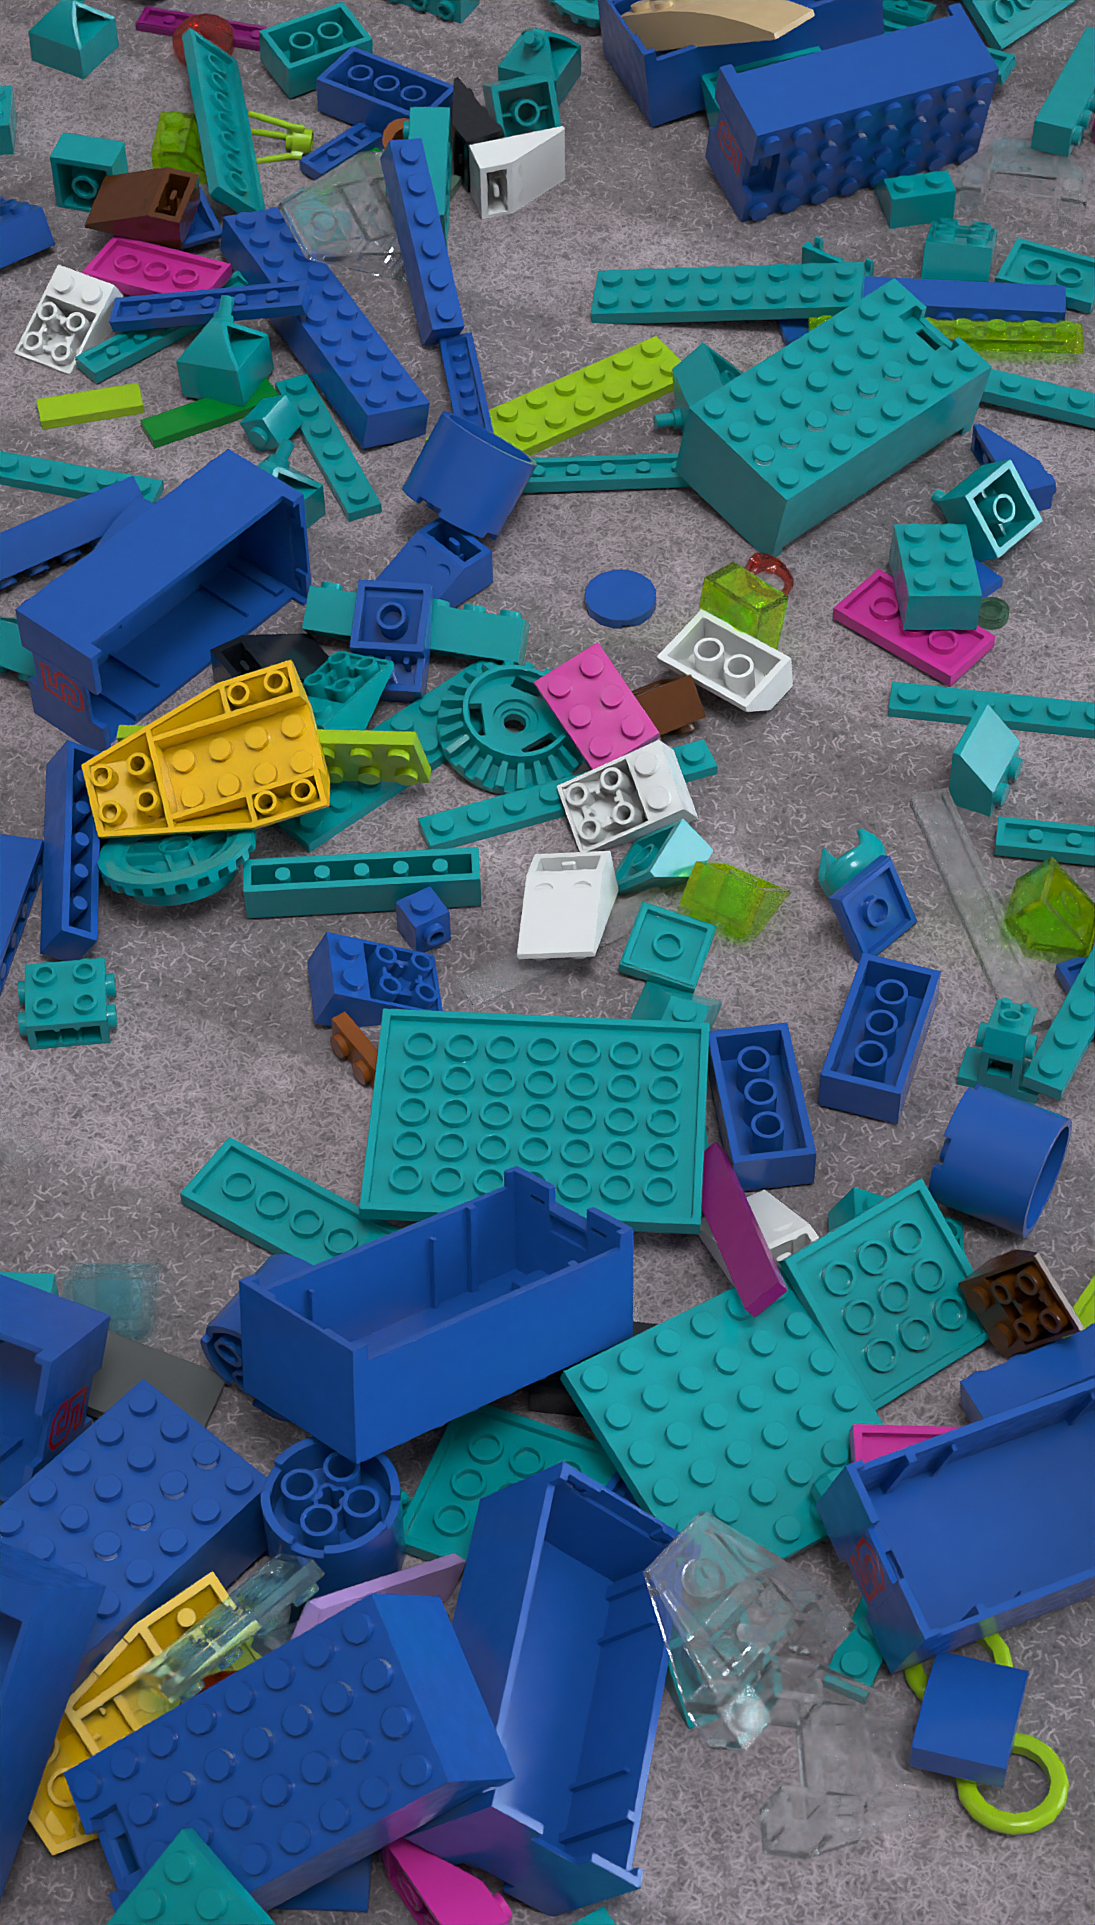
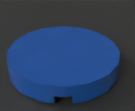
(620, 598)

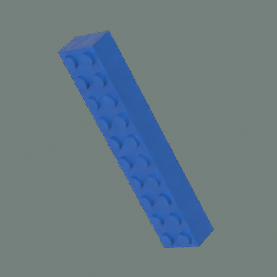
(334, 336)

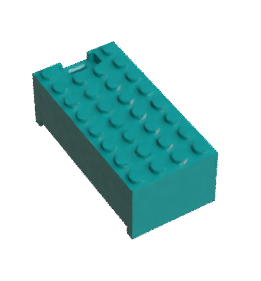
(829, 417)

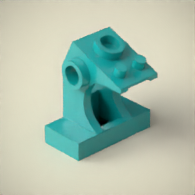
(1005, 1045)

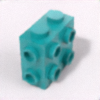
(67, 1003)

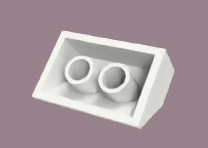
(729, 663)

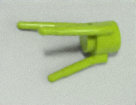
(297, 138)

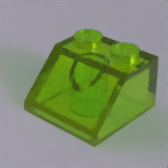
(178, 144)
(745, 603)
(731, 897)
(1051, 912)

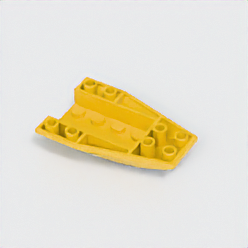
(215, 763)

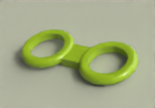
(1023, 1745)

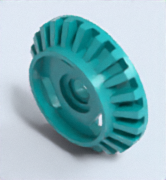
(500, 756)
(174, 866)

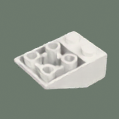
(515, 170)
(68, 320)
(627, 798)
(566, 905)
(780, 1226)

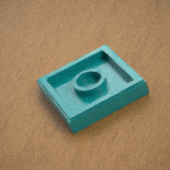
(667, 948)

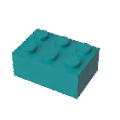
(308, 45)
(935, 577)

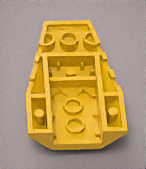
(115, 1705)

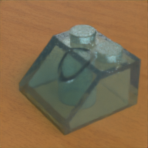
(119, 1290)

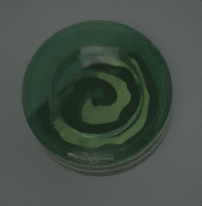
(993, 613)

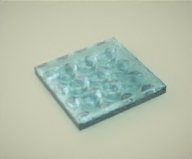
(221, 1632)

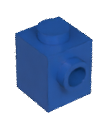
(423, 920)

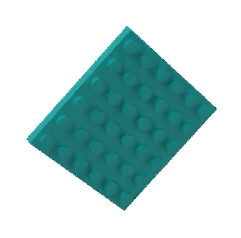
(726, 1417)

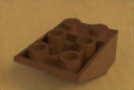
(147, 206)
(1019, 1302)

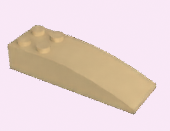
(712, 22)

